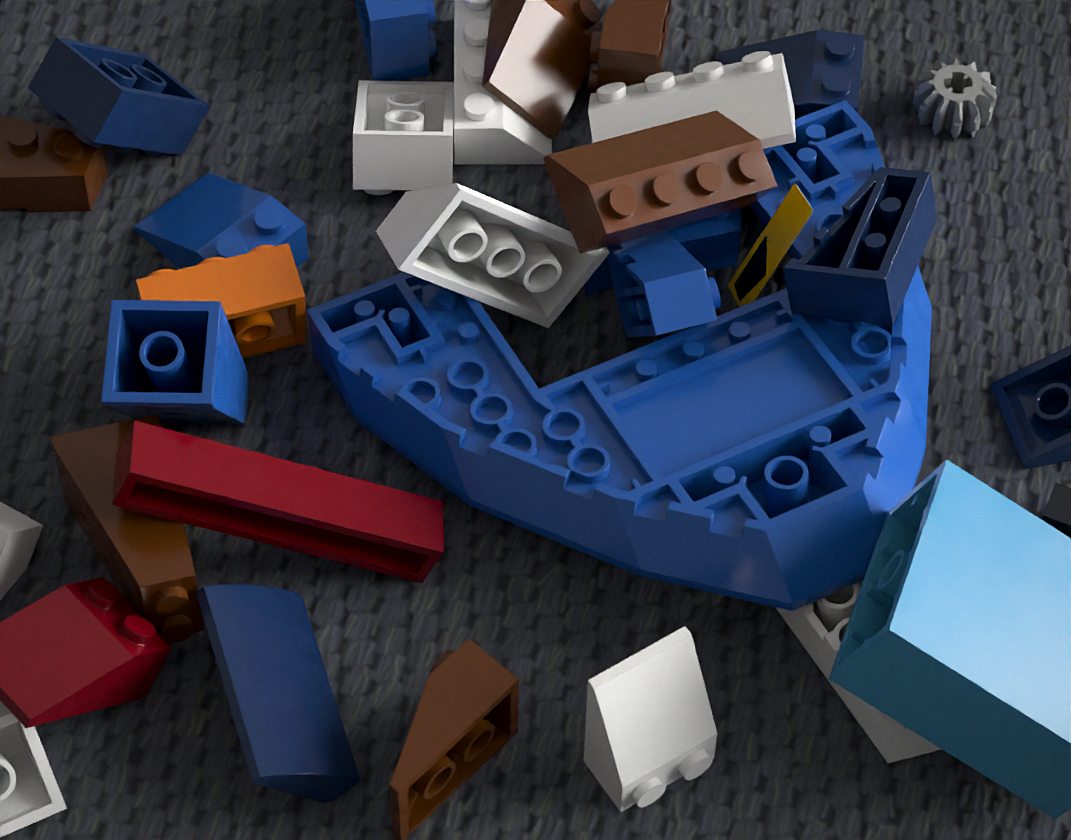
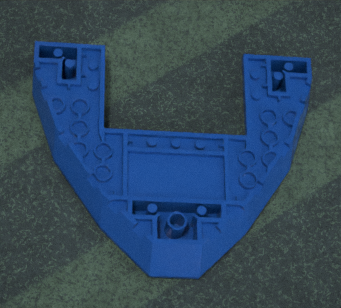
(707, 460)

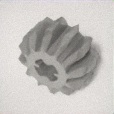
(954, 98)

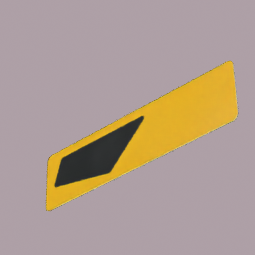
(770, 247)

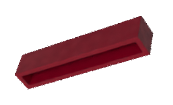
(277, 502)

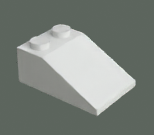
(403, 135)
(649, 722)

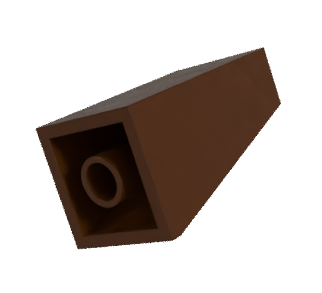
(139, 550)

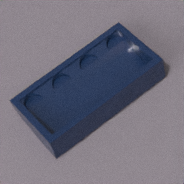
(278, 690)

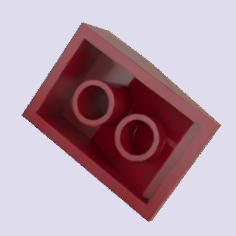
(77, 654)

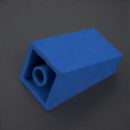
(174, 363)

